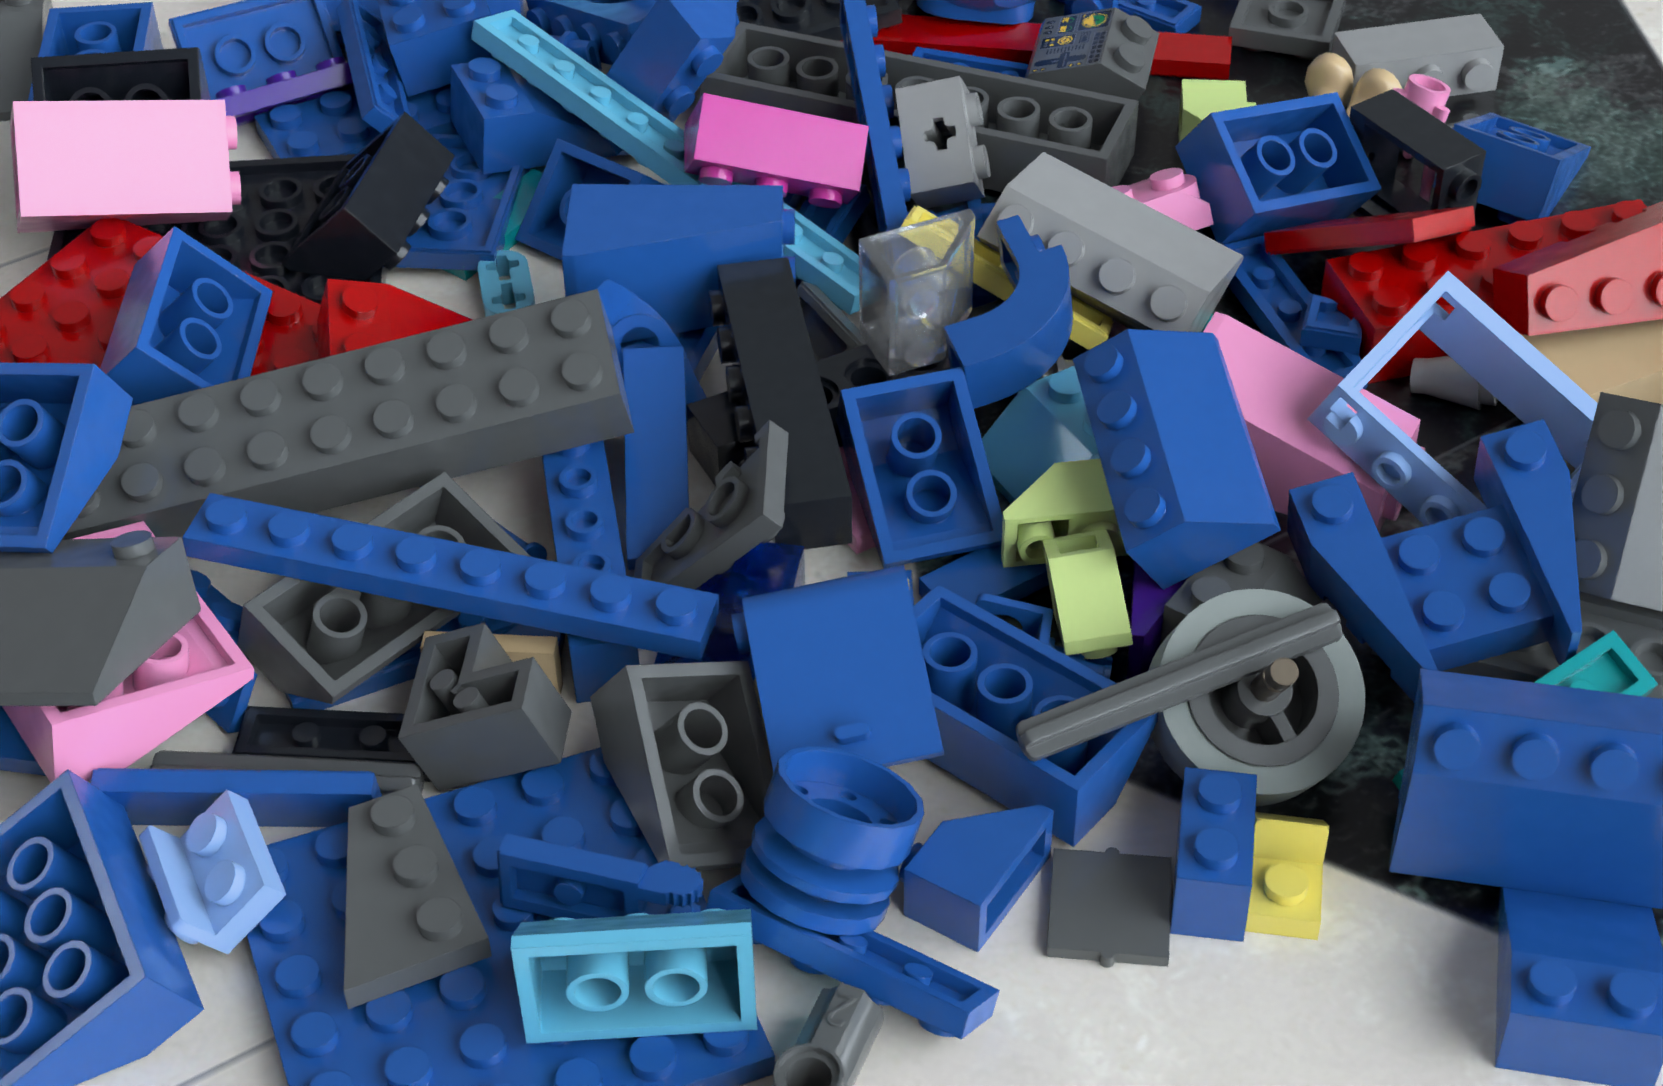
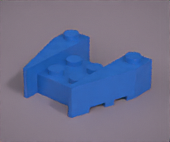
(1456, 584)

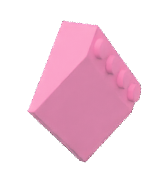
(151, 705)

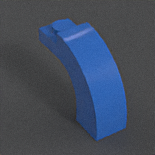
(1026, 332)

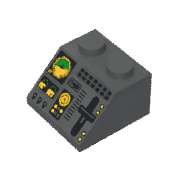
(1095, 52)

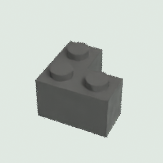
(480, 712)

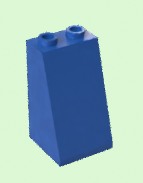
(669, 242)

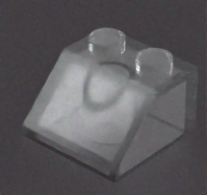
(915, 286)

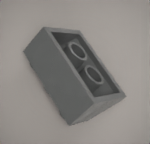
(1622, 504)

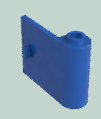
(842, 668)

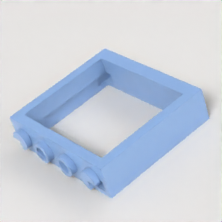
(1493, 357)

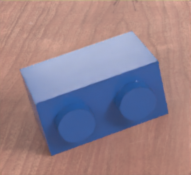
(1214, 854)

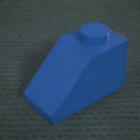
(975, 871)

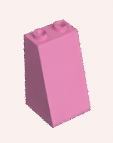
(122, 162)
(1277, 397)

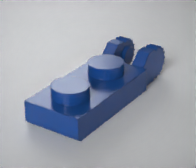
(590, 884)

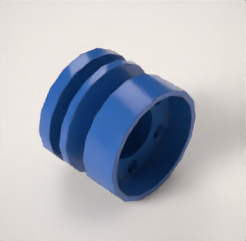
(831, 840)

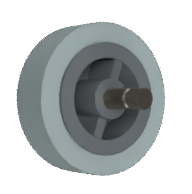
(1281, 723)

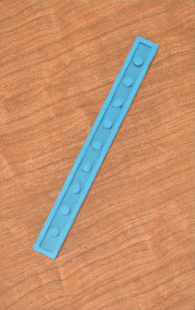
(647, 136)

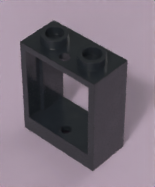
(1394, 123)

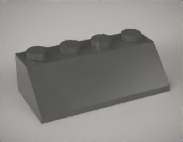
(332, 638)

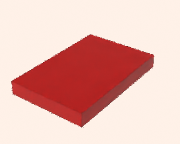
(1370, 230)

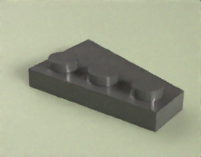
(737, 517)
(403, 901)

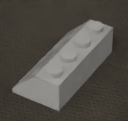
(1118, 250)

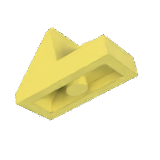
(1287, 876)

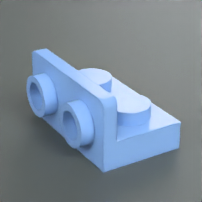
(214, 876)

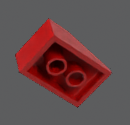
(374, 313)

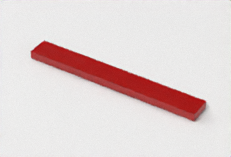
(1174, 54)

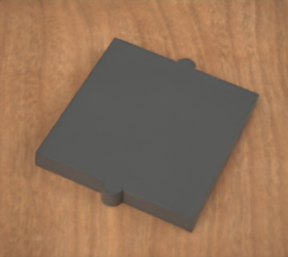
(1110, 907)

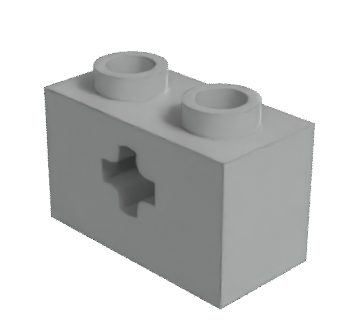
(925, 116)

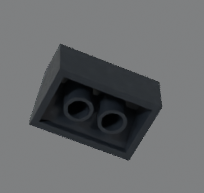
(121, 76)
(374, 205)

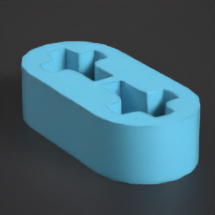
(516, 290)

